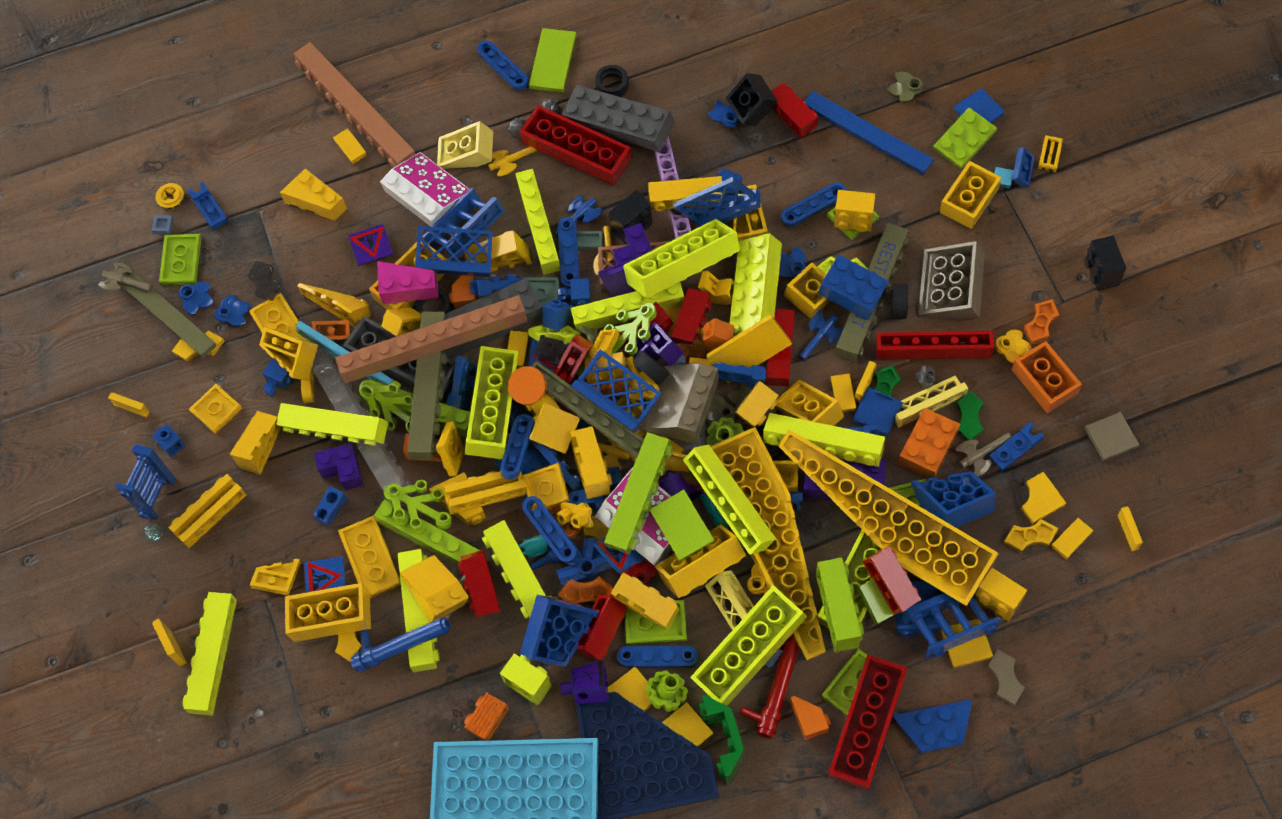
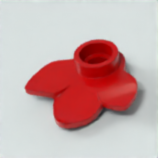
(642, 570)

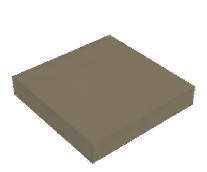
(1111, 436)

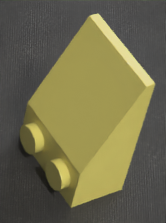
(466, 147)

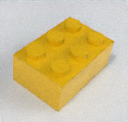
(970, 195)

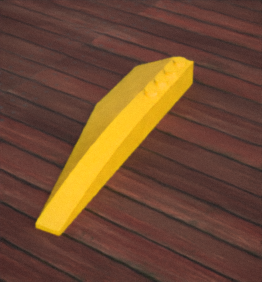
(919, 538)
(784, 559)

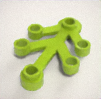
(643, 316)
(387, 403)
(415, 504)

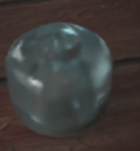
(152, 532)

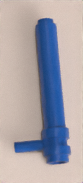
(374, 655)

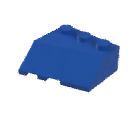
(956, 498)
(555, 630)

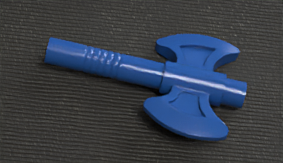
(582, 209)
(825, 328)

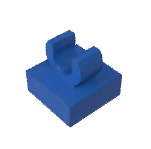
(796, 497)

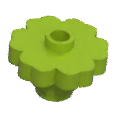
(719, 429)
(666, 691)

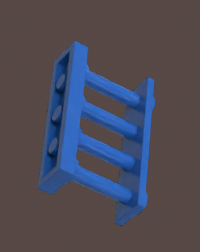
(482, 220)
(158, 473)
(933, 608)

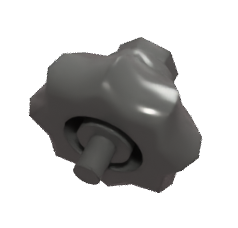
(551, 104)
(515, 127)
(926, 376)

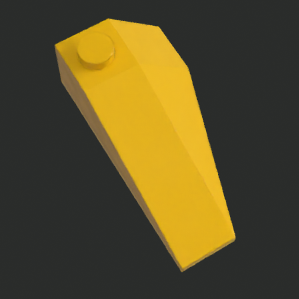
(339, 304)

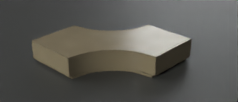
(1008, 686)

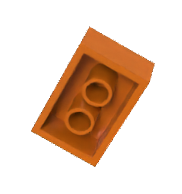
(1046, 377)
(928, 444)

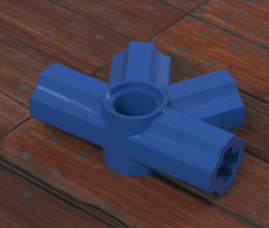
(588, 557)

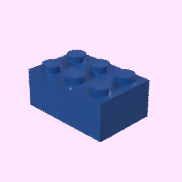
(853, 287)

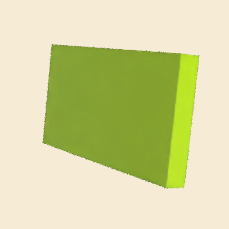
(552, 60)

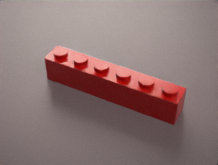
(934, 345)

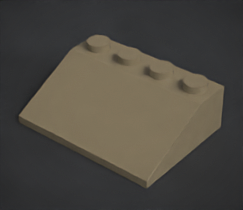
(952, 282)
(683, 402)

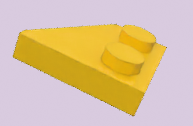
(276, 578)

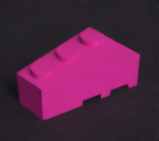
(405, 283)

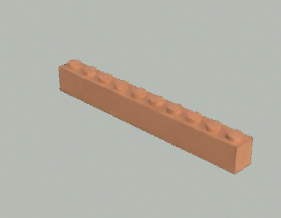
(352, 103)
(431, 339)

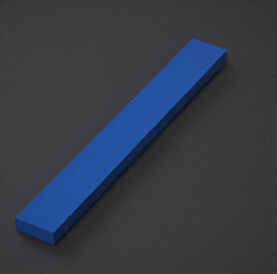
(869, 133)

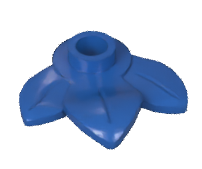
(724, 115)
(791, 262)
(197, 299)
(234, 311)

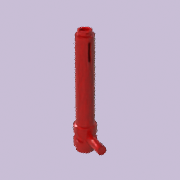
(770, 714)

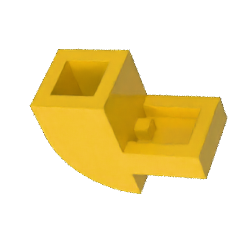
(720, 290)

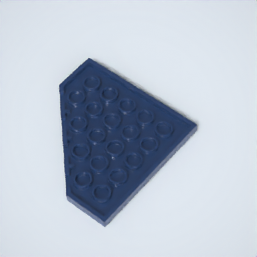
(643, 761)

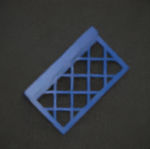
(722, 211)
(454, 267)
(611, 406)

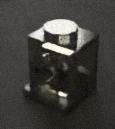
(551, 355)

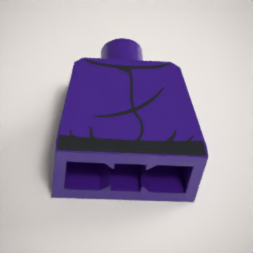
(587, 683)

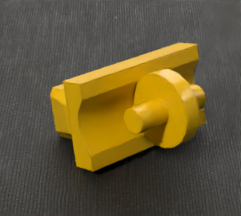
(575, 514)

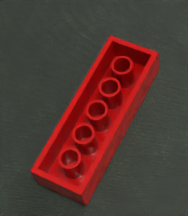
(576, 145)
(867, 722)

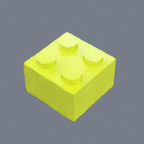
(526, 679)

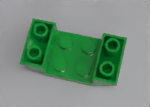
(716, 713)

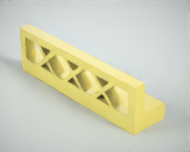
(934, 403)
(734, 592)

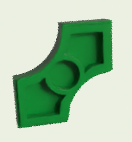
(887, 379)
(969, 408)

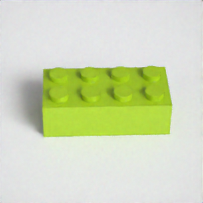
(839, 605)

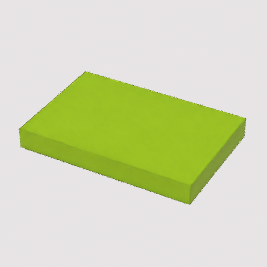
(180, 259)
(682, 525)
(643, 631)
(843, 687)

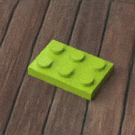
(965, 138)

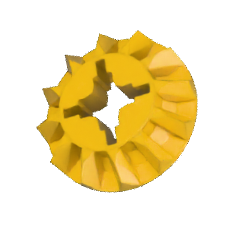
(170, 189)

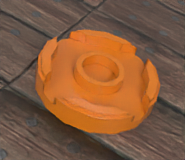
(527, 385)

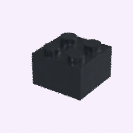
(751, 99)
(630, 212)
(1105, 263)

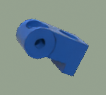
(579, 496)
(330, 505)

